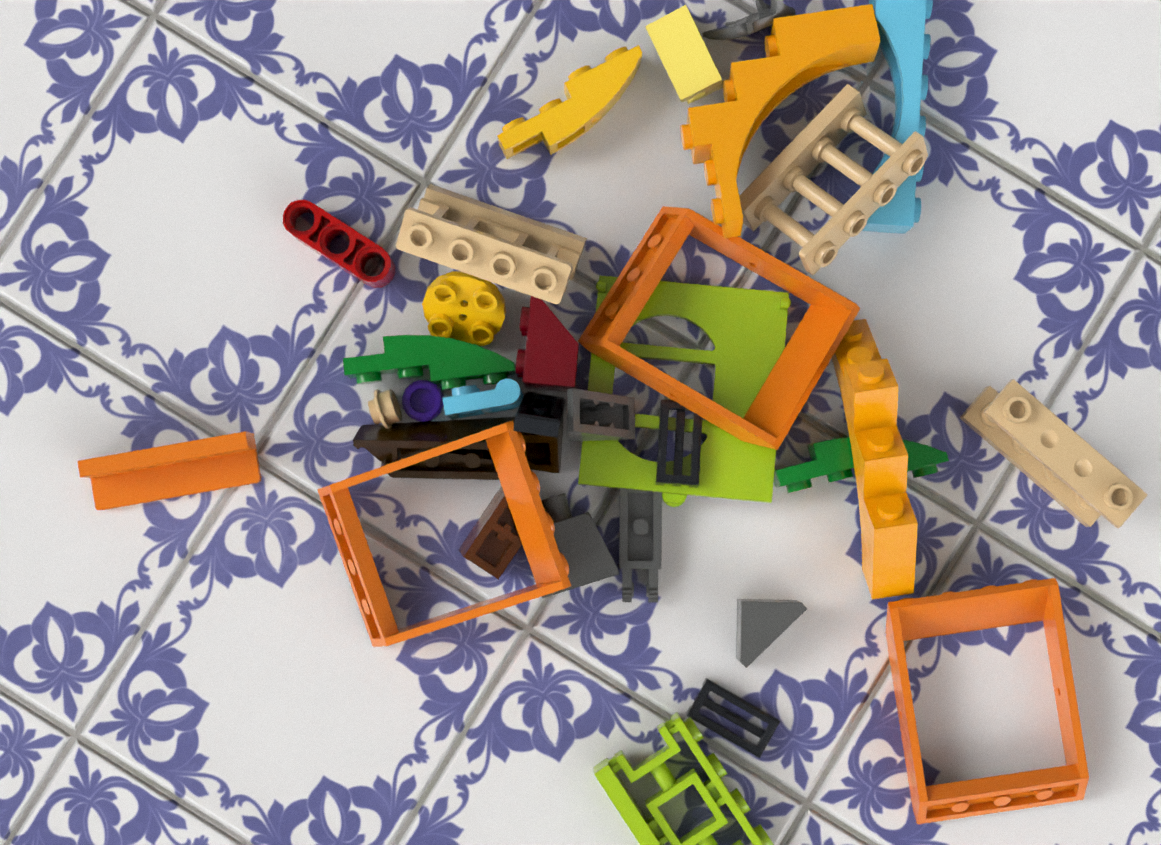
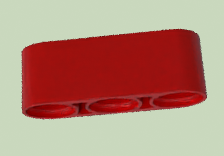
(325, 230)

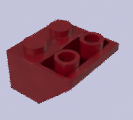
(550, 350)

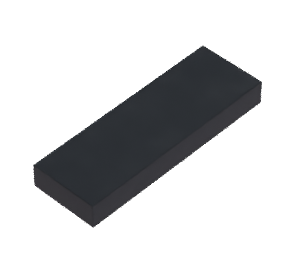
(540, 414)

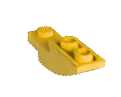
(589, 97)

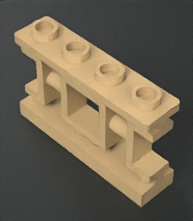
(491, 243)

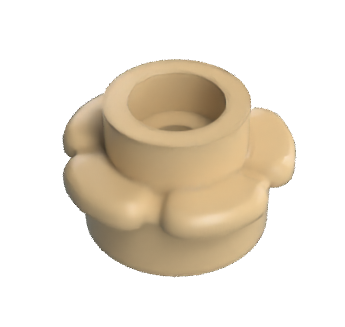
(385, 408)

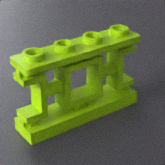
(713, 791)

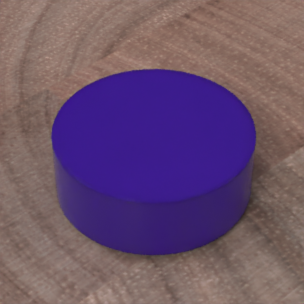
(423, 401)

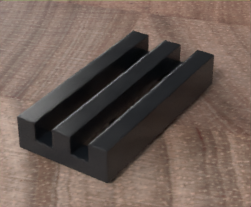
(677, 478)
(764, 735)

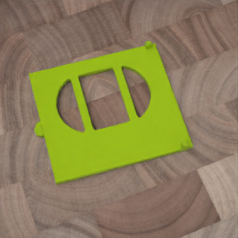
(748, 341)

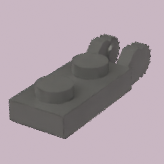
(640, 539)

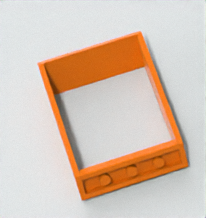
(795, 370)
(530, 518)
(974, 611)

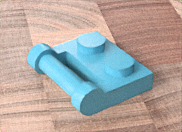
(470, 401)

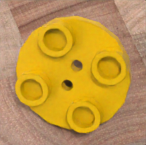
(445, 304)

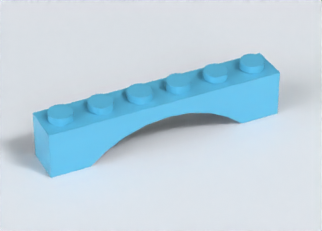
(904, 48)

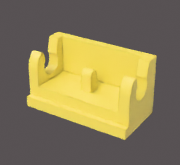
(685, 55)

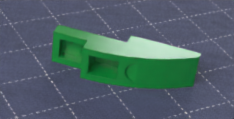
(447, 359)
(836, 460)

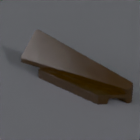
(463, 463)

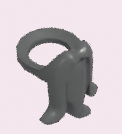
(753, 22)

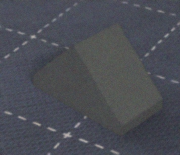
(599, 416)
(761, 624)

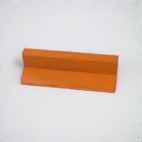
(172, 470)

